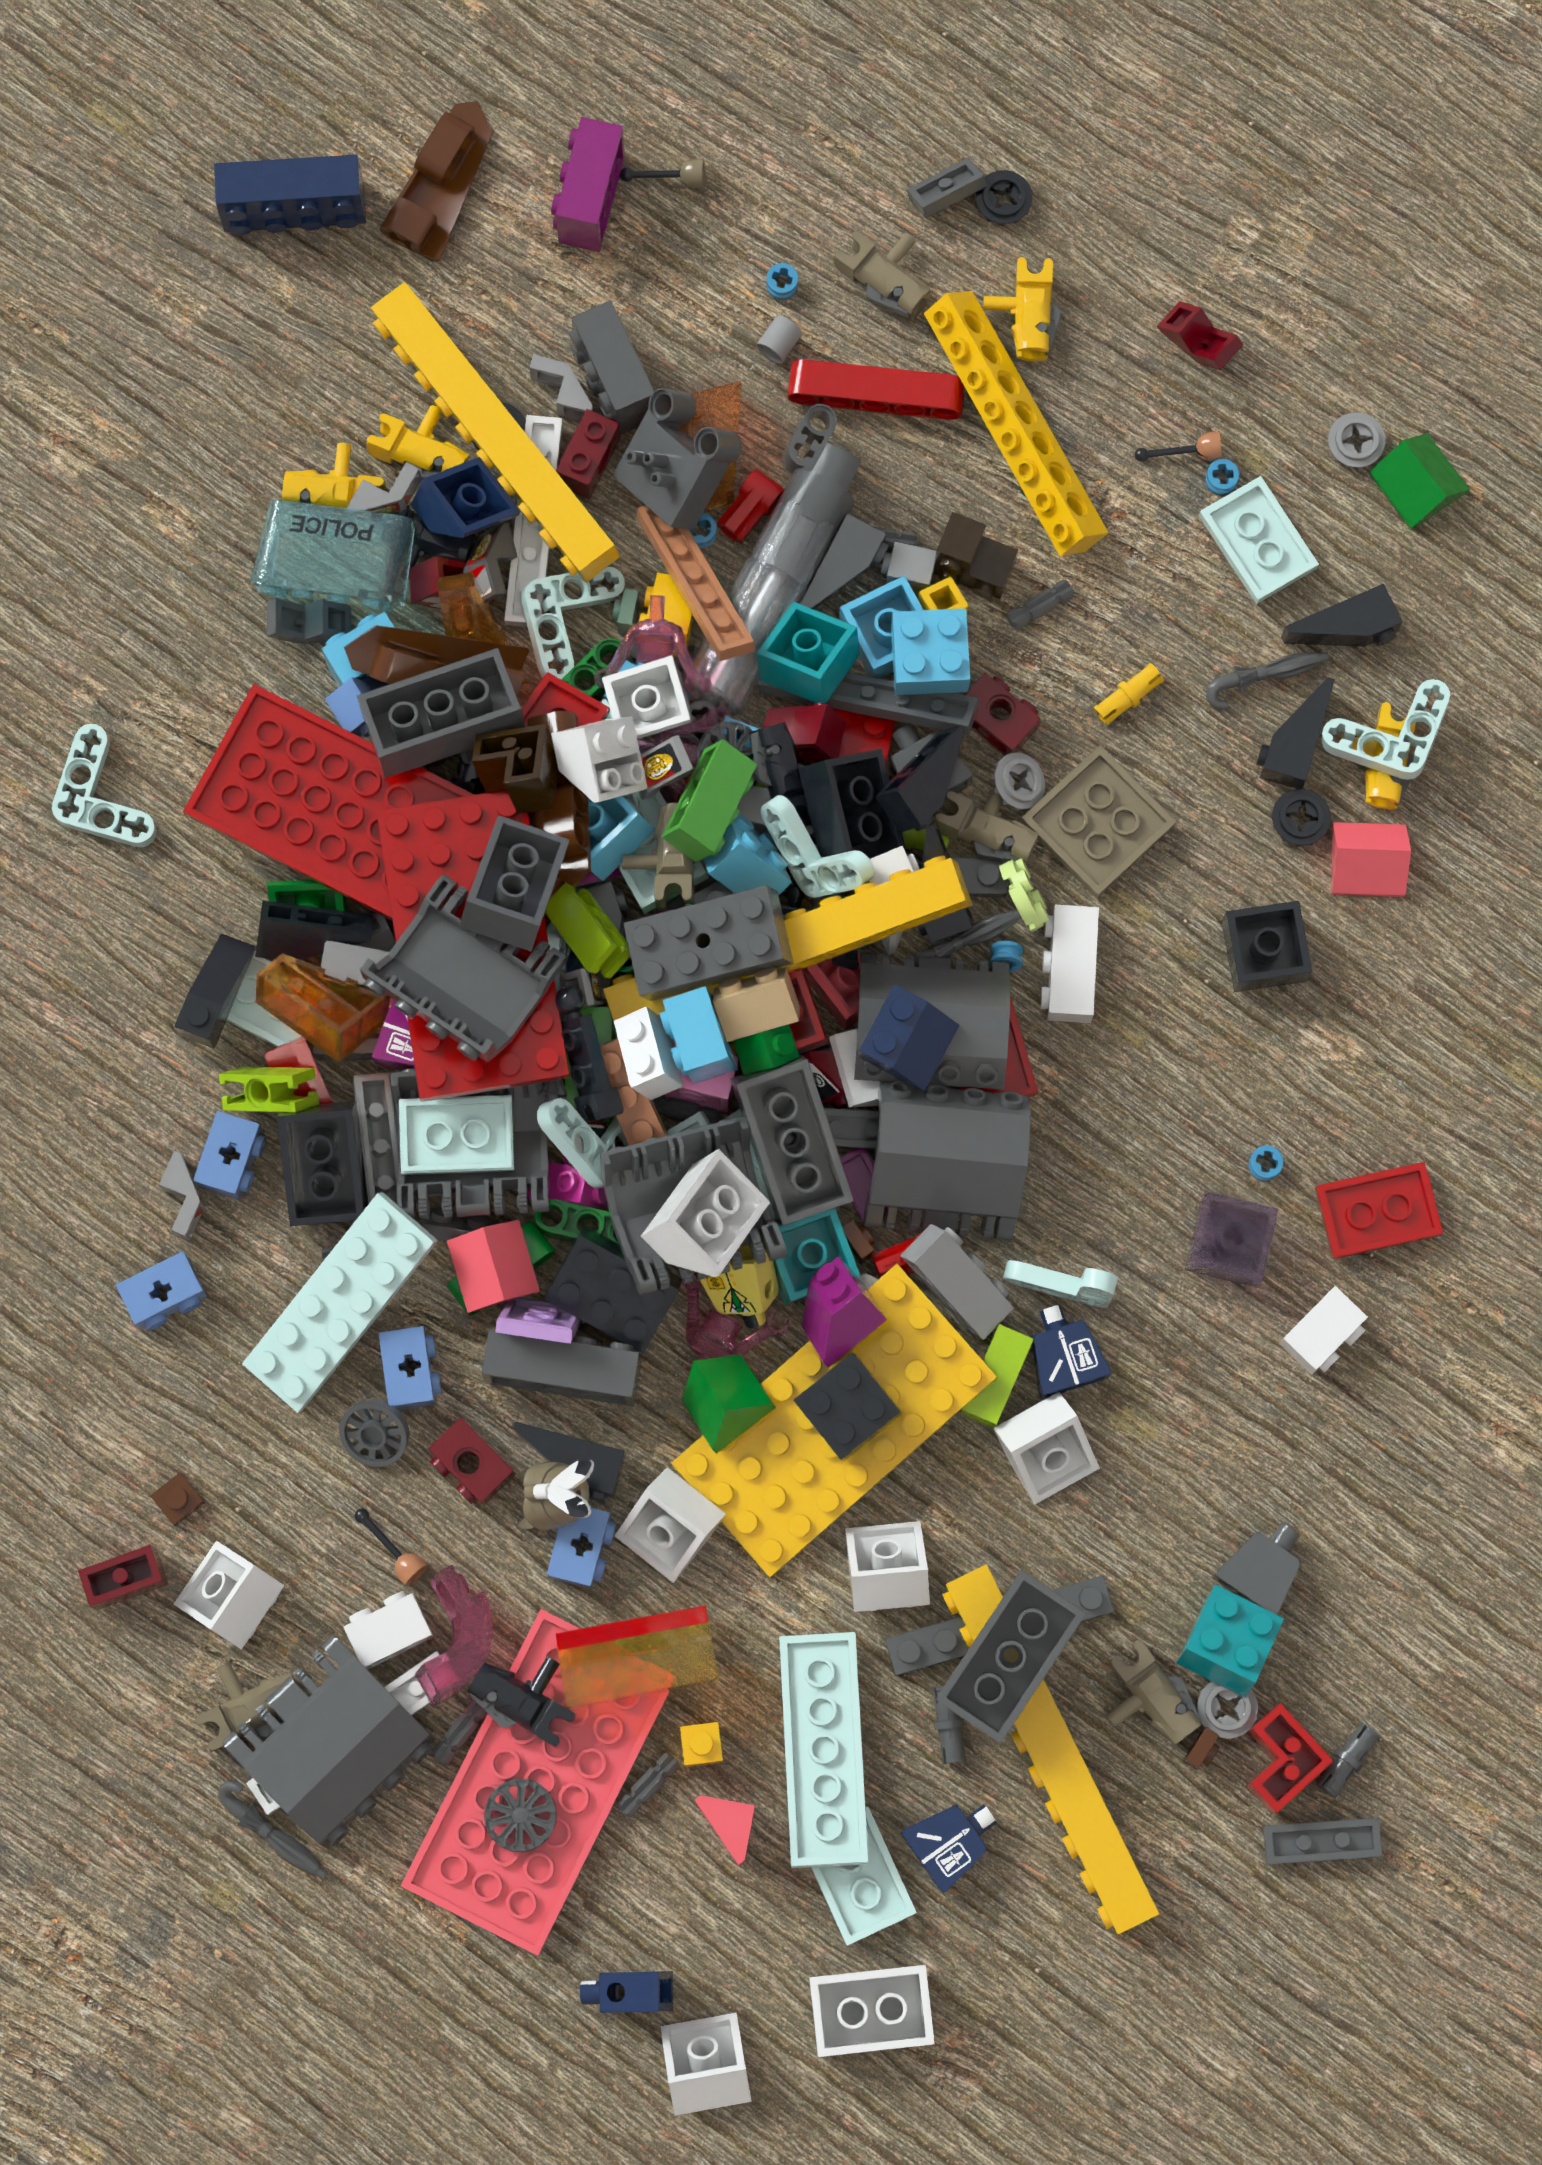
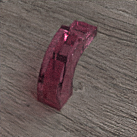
(470, 1643)

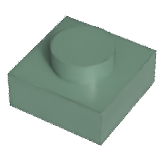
(626, 610)

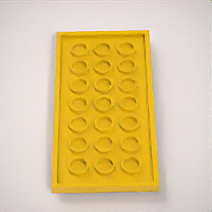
(783, 1477)

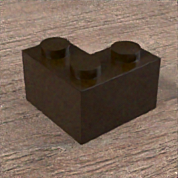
(973, 558)
(519, 762)

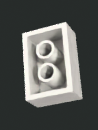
(871, 2010)

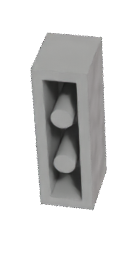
(958, 1280)

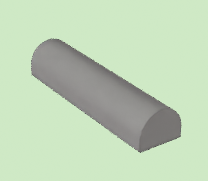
(377, 1133)

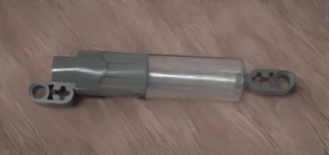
(781, 561)

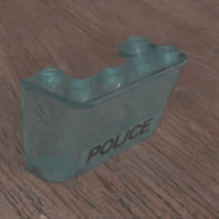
(334, 554)

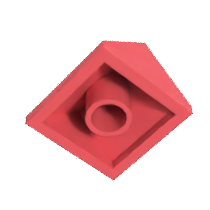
(1370, 859)
(837, 989)
(493, 1265)
(731, 1823)

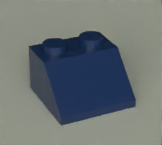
(463, 500)
(908, 1038)

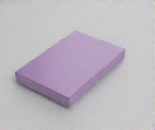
(537, 1321)

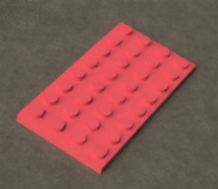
(525, 1891)

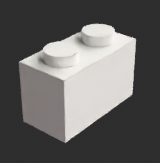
(647, 1054)
(1324, 1330)
(389, 1630)

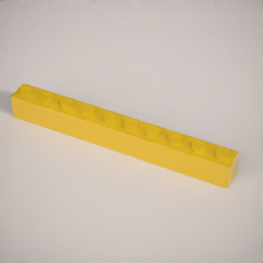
(495, 432)
(843, 923)
(1064, 1774)

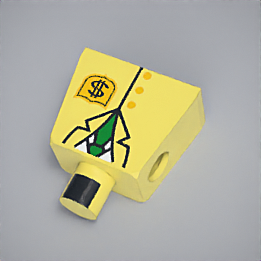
(744, 1290)

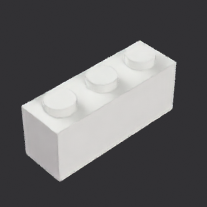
(1070, 963)

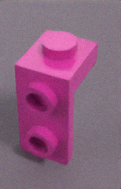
(570, 1186)

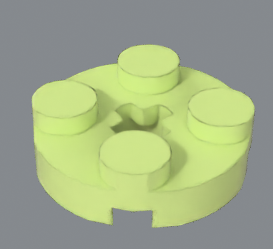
(1028, 903)

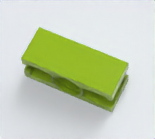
(588, 930)
(269, 1089)
(1005, 1359)

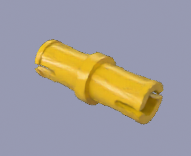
(1128, 694)

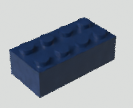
(290, 194)

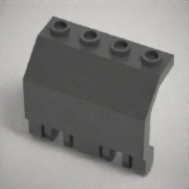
(460, 978)
(969, 997)
(949, 1158)
(645, 1175)
(475, 1188)
(332, 1747)

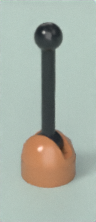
(1207, 447)
(408, 1566)

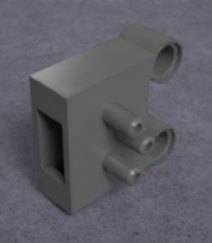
(669, 467)

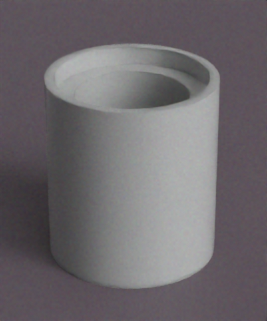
(779, 339)

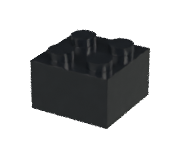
(1266, 946)
(848, 1406)

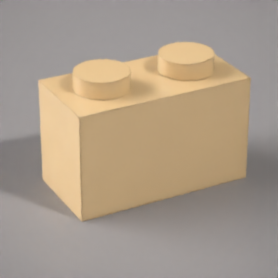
(756, 1003)

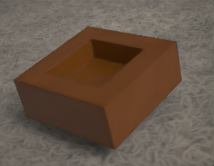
(859, 1241)
(177, 1499)
(1203, 1749)

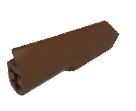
(440, 183)
(401, 653)
(570, 810)

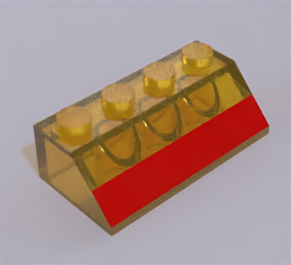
(636, 1657)

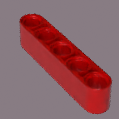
(876, 389)

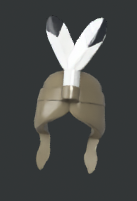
(555, 1494)

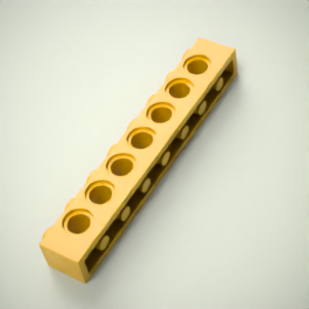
(1016, 423)

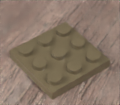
(1098, 821)

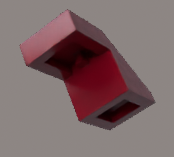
(1196, 336)

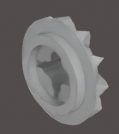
(1366, 429)
(1031, 781)
(1225, 1726)

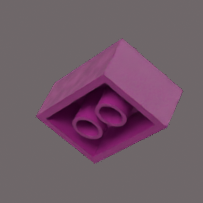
(588, 183)

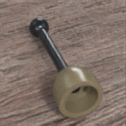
(691, 173)

